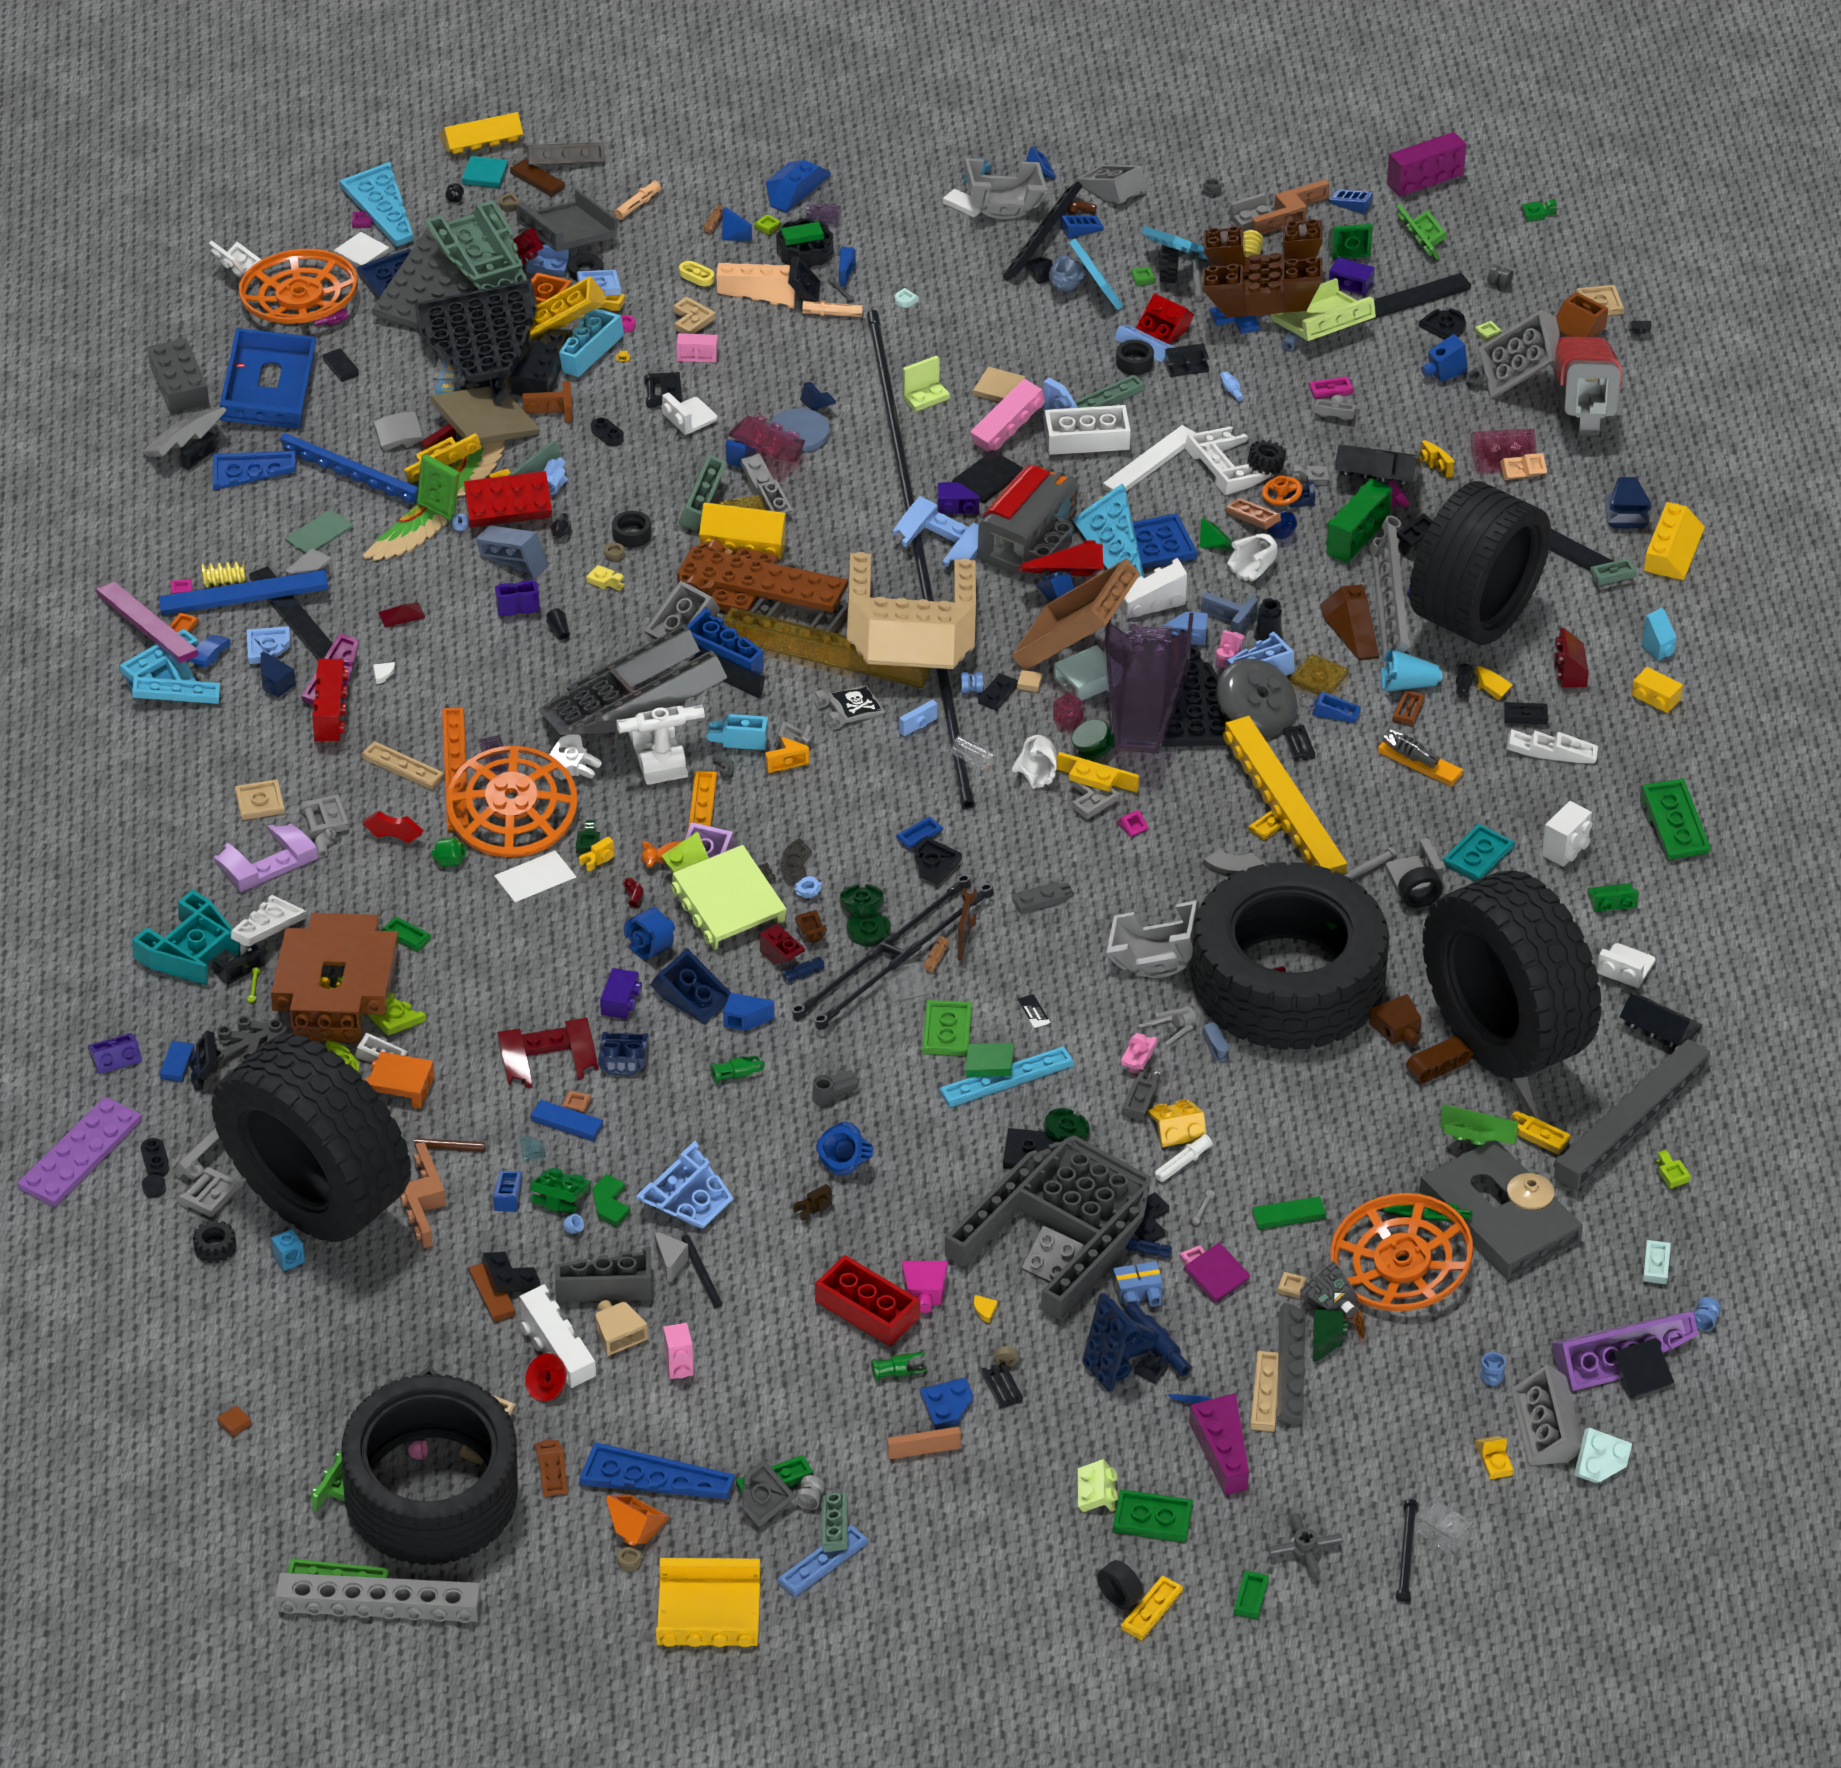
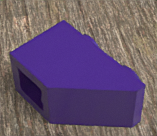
(956, 499)

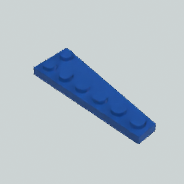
(638, 1471)

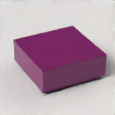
(361, 220)

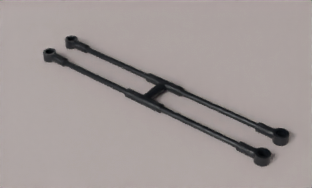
(822, 1020)

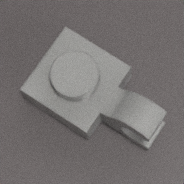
(1312, 473)

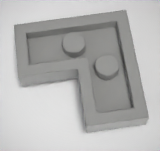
(1093, 800)

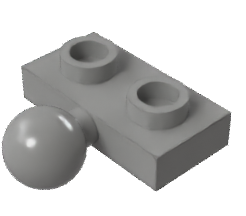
(1335, 407)

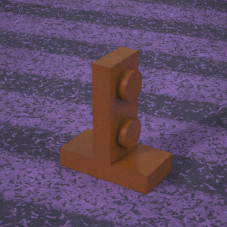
(550, 402)
(552, 1467)

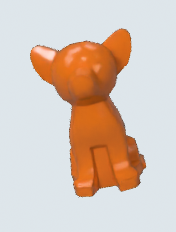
(652, 855)

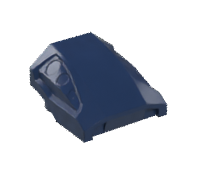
(622, 1053)

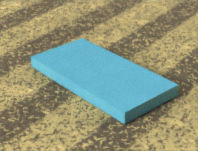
(1094, 271)

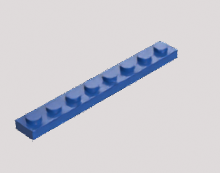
(355, 470)

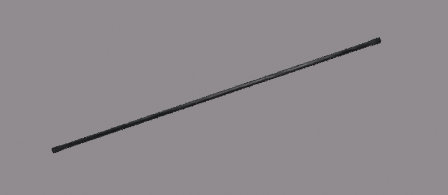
(965, 792)

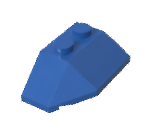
(794, 183)

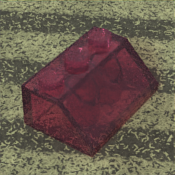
(768, 438)
(1492, 446)

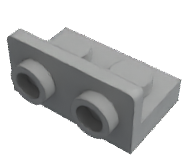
(1245, 209)

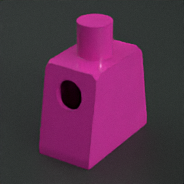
(925, 1281)

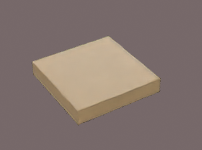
(1605, 296)
(996, 384)
(259, 799)

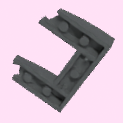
(825, 620)

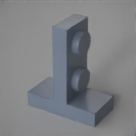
(1236, 614)

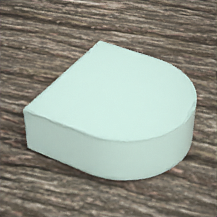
(905, 298)

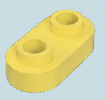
(696, 273)

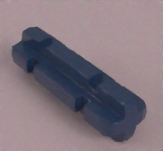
(803, 969)
(1149, 1248)

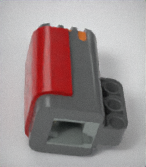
(1587, 381)
(1029, 518)

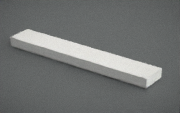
(1149, 460)

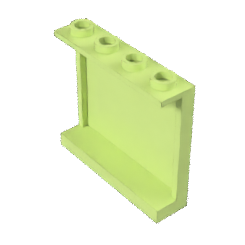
(1327, 313)
(727, 895)

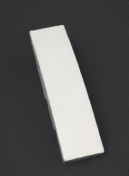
(1559, 748)

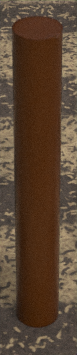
(452, 1145)

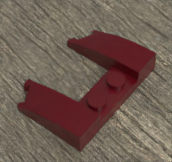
(574, 1036)

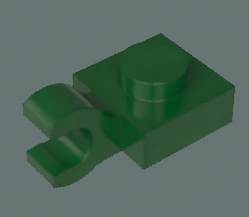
(587, 838)

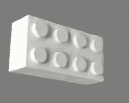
(1087, 429)

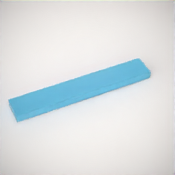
(1022, 1072)

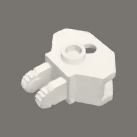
(573, 757)

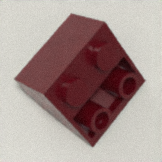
(1571, 660)

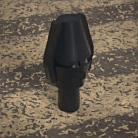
(561, 526)

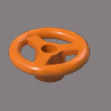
(1281, 486)

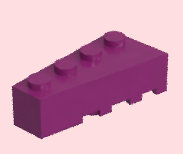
(1221, 1439)

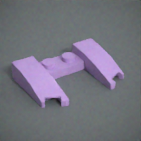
(244, 875)

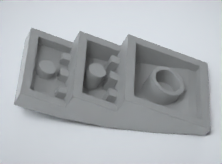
(188, 429)

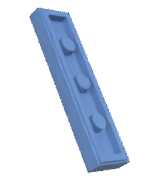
(819, 1564)

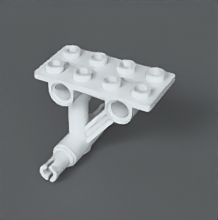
(655, 741)

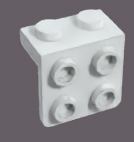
(237, 258)
(687, 415)
(1625, 964)

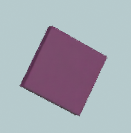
(1217, 1272)

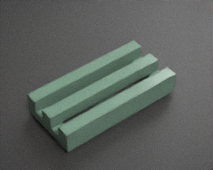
(1613, 571)

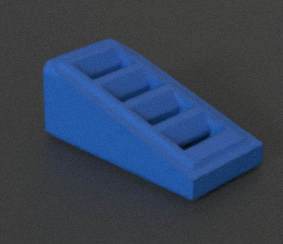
(1353, 200)
(1080, 225)
(846, 264)
(1329, 705)
(507, 1194)

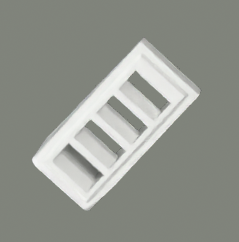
(369, 1055)

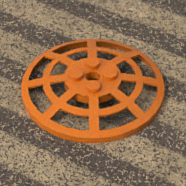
(299, 291)
(514, 808)
(1404, 1244)

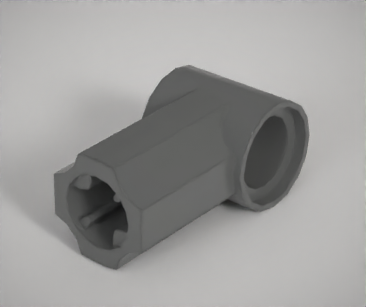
(828, 1087)

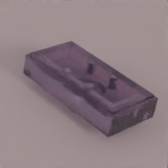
(490, 743)

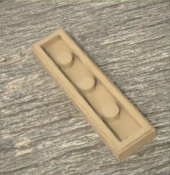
(403, 765)
(1265, 1392)

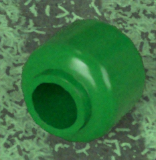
(449, 852)

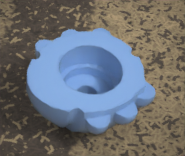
(808, 887)

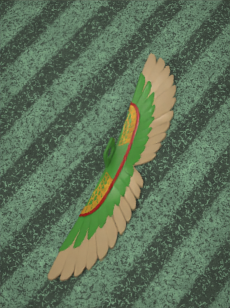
(422, 522)

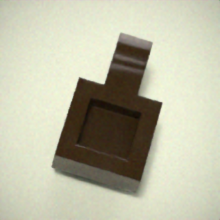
(816, 1201)

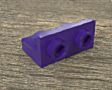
(115, 1053)

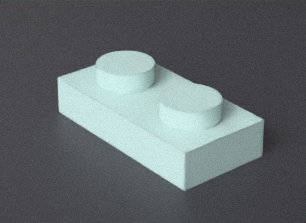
(1656, 1262)

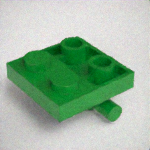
(557, 1188)

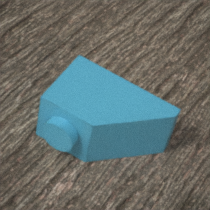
(1658, 635)

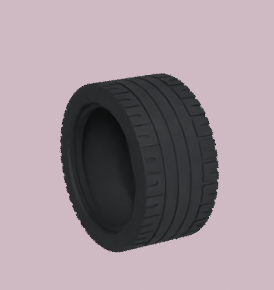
(1480, 562)
(430, 1409)

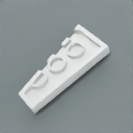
(268, 920)

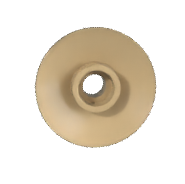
(1530, 1191)

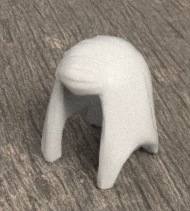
(1252, 556)
(1037, 761)

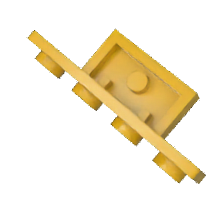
(445, 452)
(1096, 774)

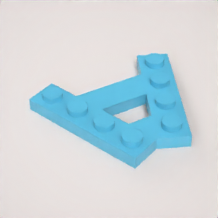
(1174, 241)
(181, 688)

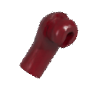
(635, 891)

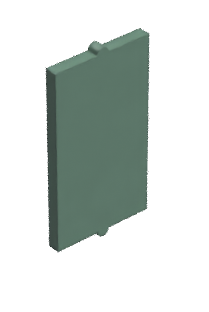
(319, 532)

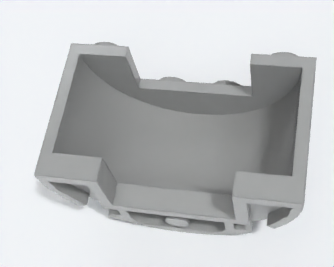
(1005, 195)
(1154, 949)

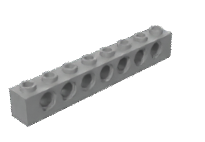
(378, 1597)

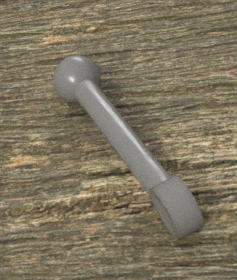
(1209, 1195)

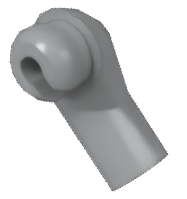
(323, 841)

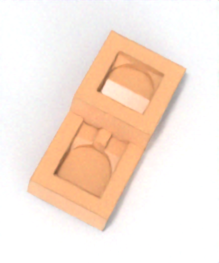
(1523, 467)

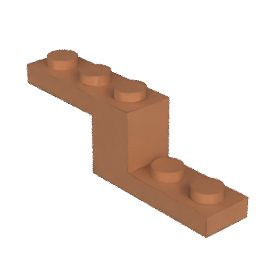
(1291, 206)
(423, 1195)

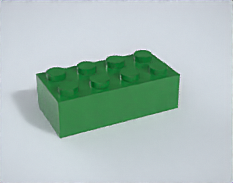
(1358, 520)

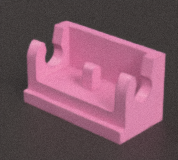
(696, 347)

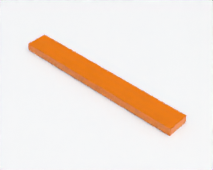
(454, 758)

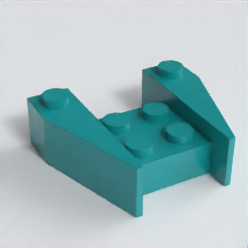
(191, 944)

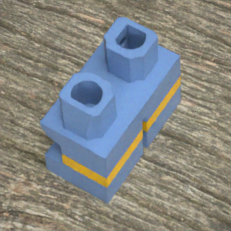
(1138, 1284)

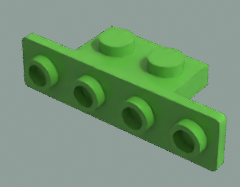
(1426, 228)
(1477, 1126)
(331, 1484)

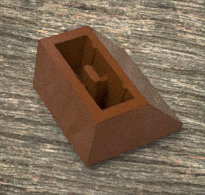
(1581, 317)

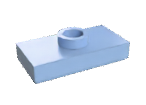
(918, 718)

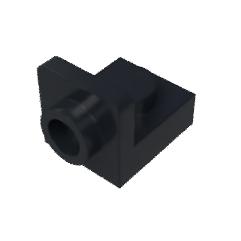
(1041, 268)

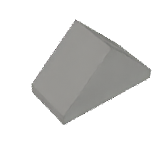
(672, 1254)

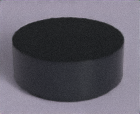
(153, 1185)

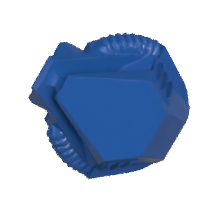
(843, 1148)

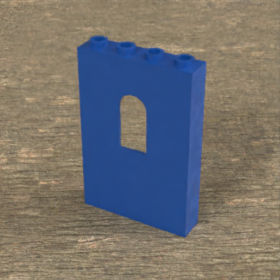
(267, 405)

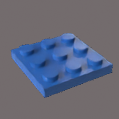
(1163, 540)

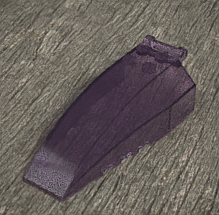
(1144, 682)

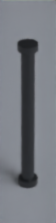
(1410, 1507)

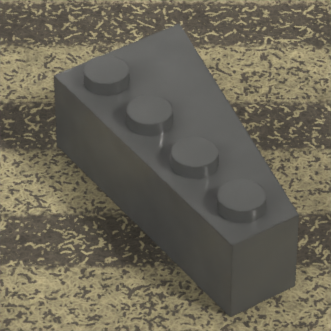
(605, 1278)

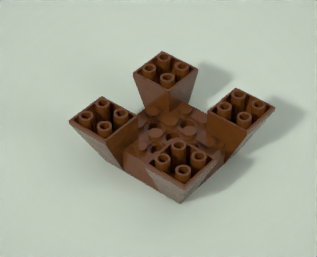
(1264, 282)

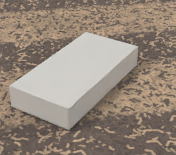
(961, 202)

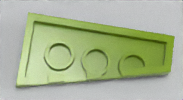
(686, 853)
(397, 1017)

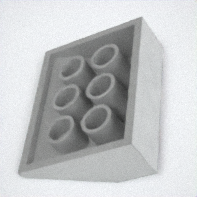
(1520, 352)

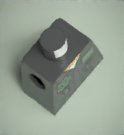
(1331, 1291)

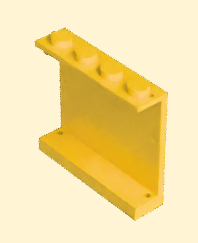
(708, 1602)

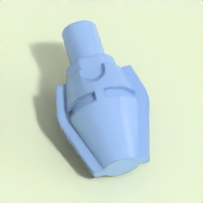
(1231, 385)

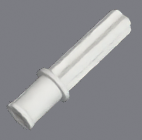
(1190, 1153)

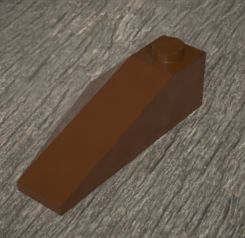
(1351, 618)

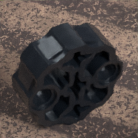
(810, 252)

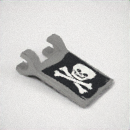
(849, 705)

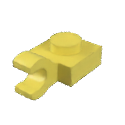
(605, 577)

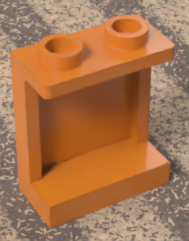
(402, 1076)

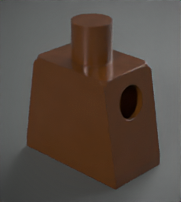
(1397, 1020)

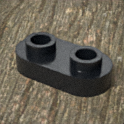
(607, 431)
(154, 1157)

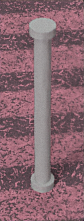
(1390, 854)

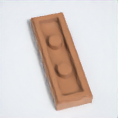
(1253, 513)
(923, 1443)

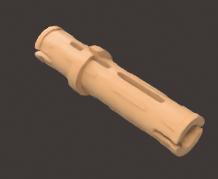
(643, 195)
(832, 309)

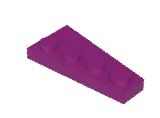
(342, 648)

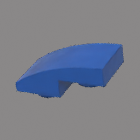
(209, 650)

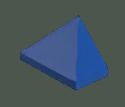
(1036, 156)
(735, 227)

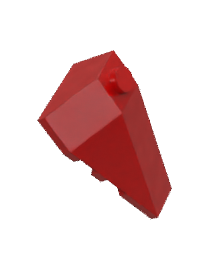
(1078, 560)

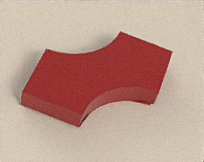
(401, 828)

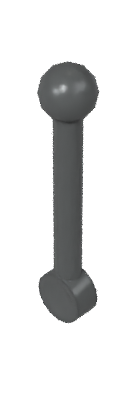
(849, 298)

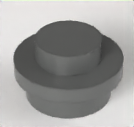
(1212, 186)

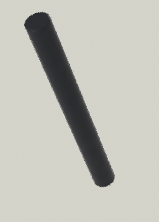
(702, 1272)

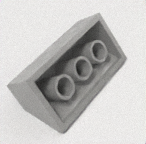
(1547, 1417)

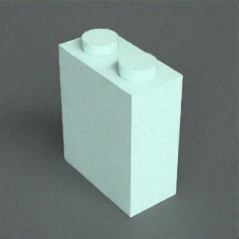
(1082, 673)

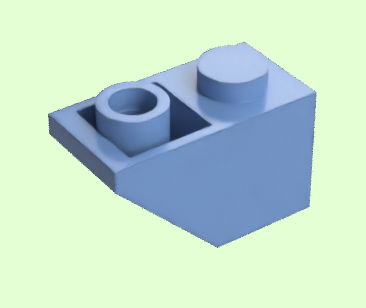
(1180, 625)

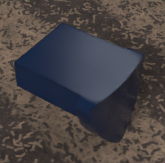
(1307, 497)

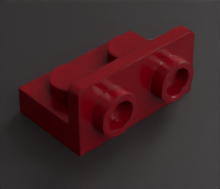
(528, 245)

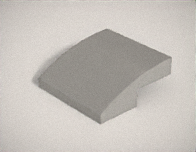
(398, 430)

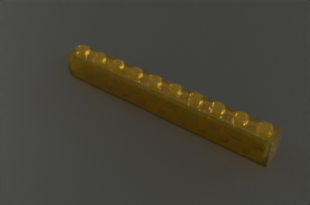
(816, 646)

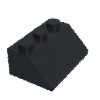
(1658, 1020)

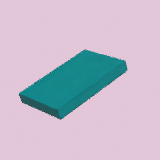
(1478, 853)

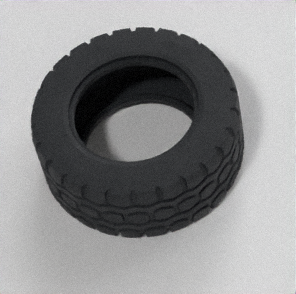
(1512, 973)
(1281, 1005)
(311, 1137)

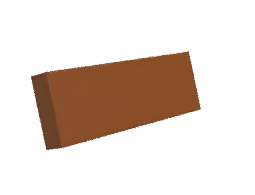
(497, 1304)

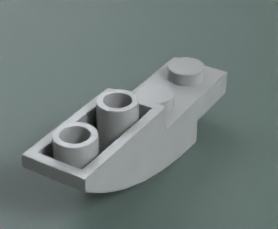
(762, 484)

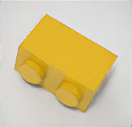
(1657, 689)

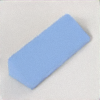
(1127, 332)

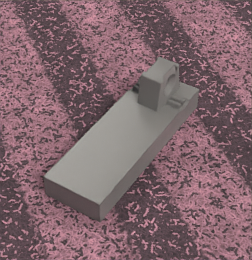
(189, 1165)

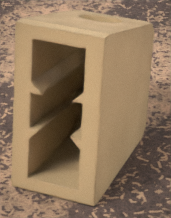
(619, 1326)

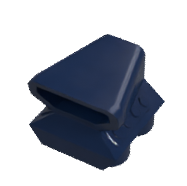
(1627, 504)

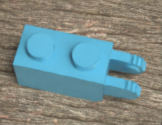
(740, 732)

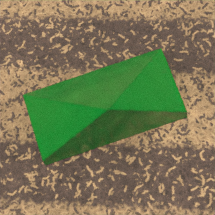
(1213, 537)

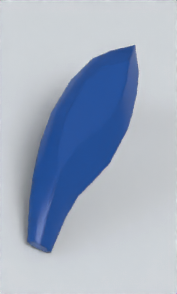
(1192, 1399)

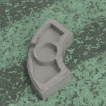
(1227, 863)

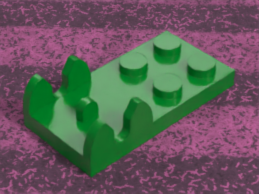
(1674, 818)

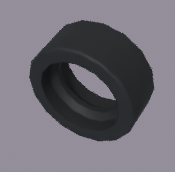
(1134, 347)
(631, 539)
(1415, 877)
(1120, 1584)

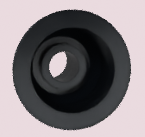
(1268, 620)

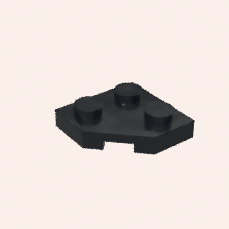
(935, 860)

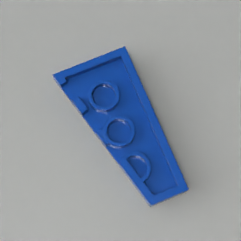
(241, 468)

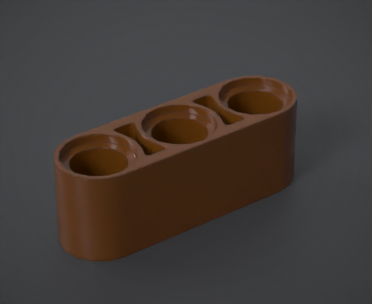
(1439, 1059)

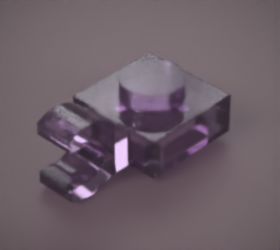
(825, 213)

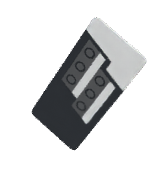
(1033, 1010)

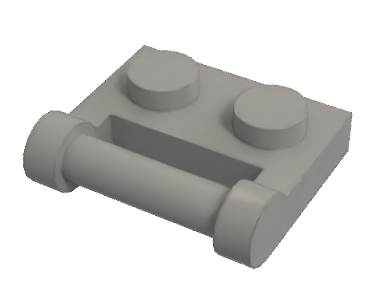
(331, 812)
(213, 1196)

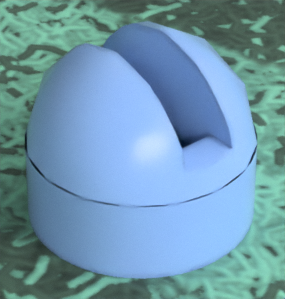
(460, 526)
(573, 1224)

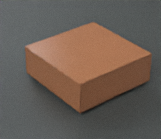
(577, 1101)

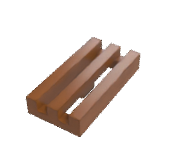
(1405, 719)

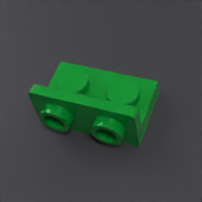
(1613, 897)

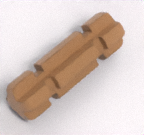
(713, 219)
(936, 954)

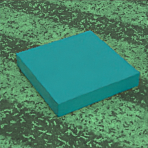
(485, 171)

